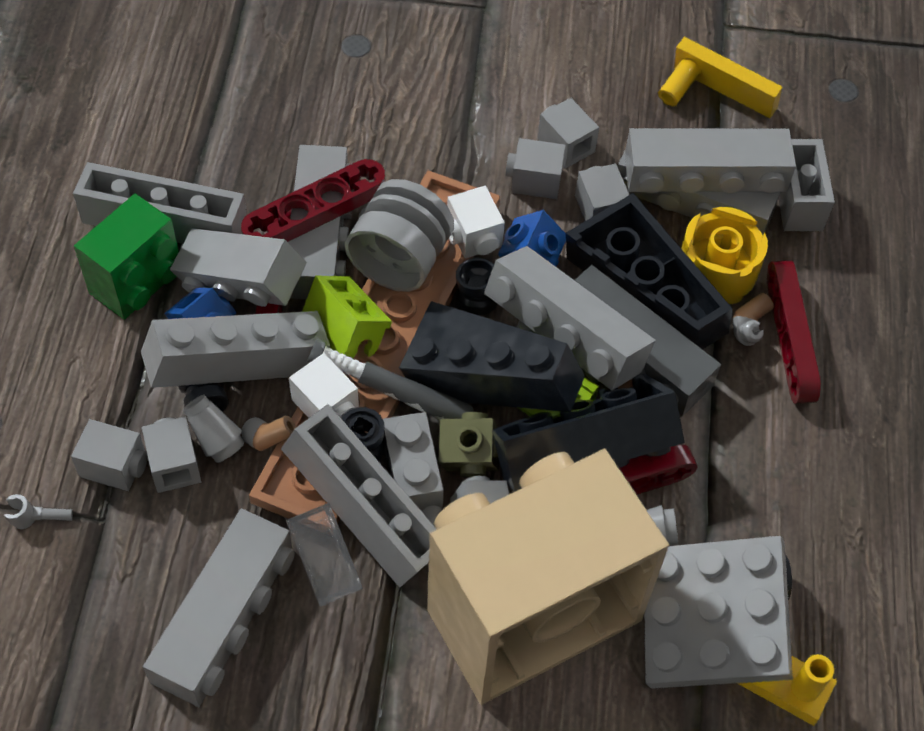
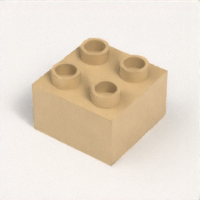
(541, 570)

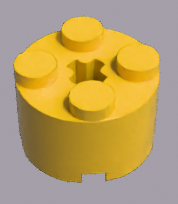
(726, 250)

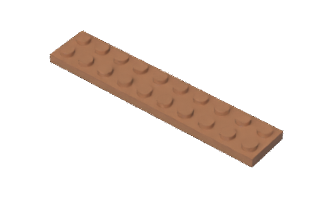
(281, 485)

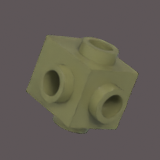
(468, 445)

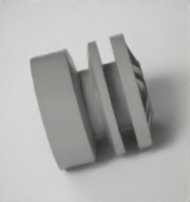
(400, 235)

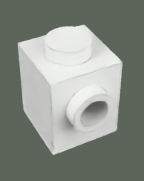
(476, 222)
(323, 384)

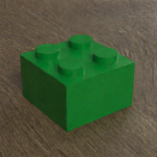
(128, 256)

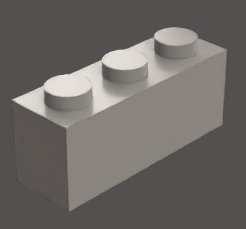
(239, 266)

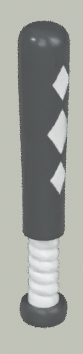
(398, 387)

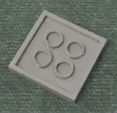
(719, 615)

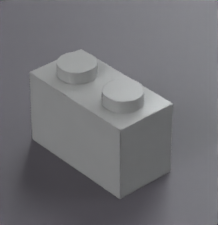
(810, 190)
(413, 459)

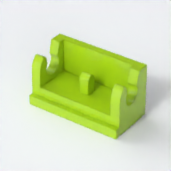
(347, 314)

